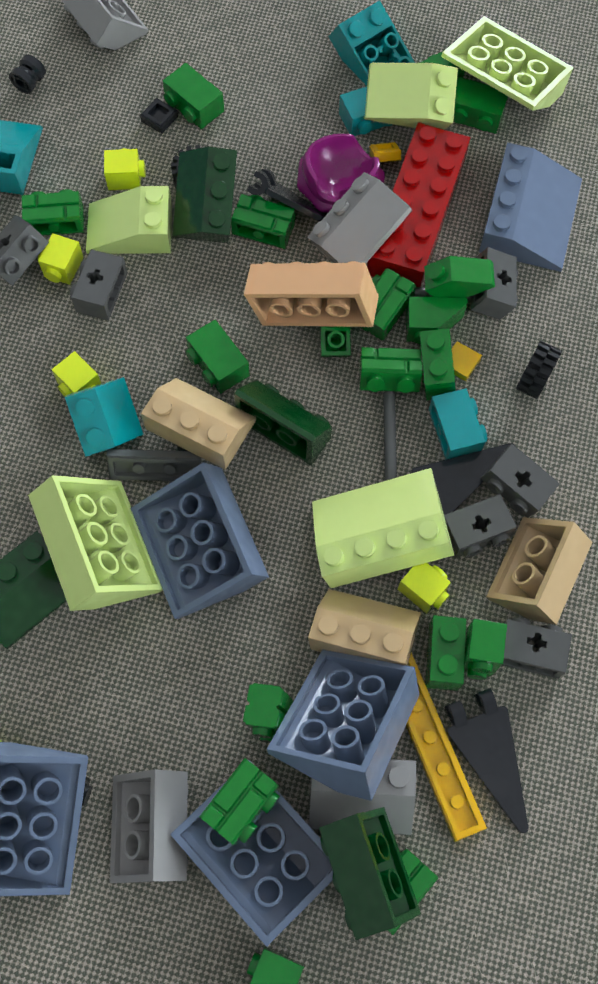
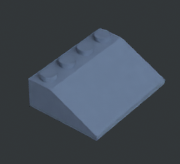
(532, 208)
(198, 541)
(347, 721)
(39, 818)
(267, 876)

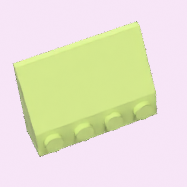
(510, 64)
(380, 529)
(93, 541)

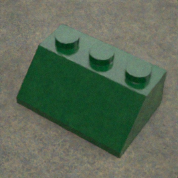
(205, 194)
(284, 420)
(27, 589)
(369, 873)

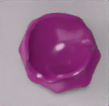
(331, 167)

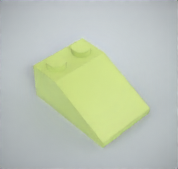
(411, 94)
(131, 222)

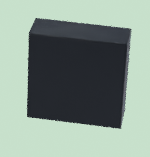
(159, 115)

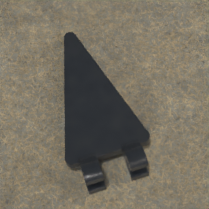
(279, 192)
(461, 475)
(490, 751)

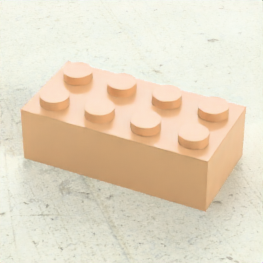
(312, 294)

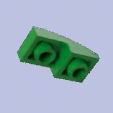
(335, 341)

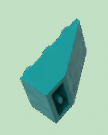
(369, 39)
(17, 154)

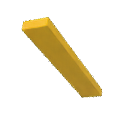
(442, 766)

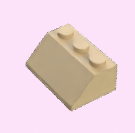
(197, 421)
(540, 568)
(363, 628)

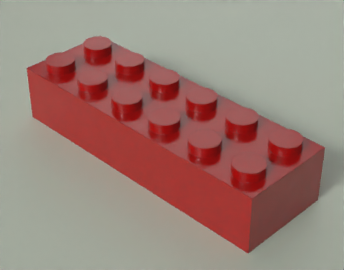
(427, 186)

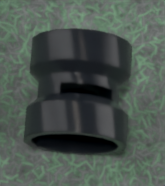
(27, 74)

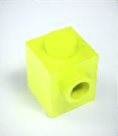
(123, 169)
(60, 259)
(74, 375)
(425, 586)

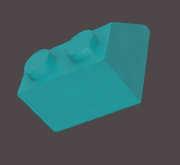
(104, 416)

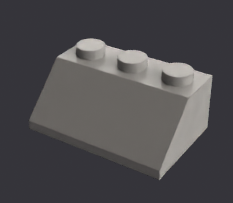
(107, 21)
(359, 221)
(394, 793)
(144, 814)

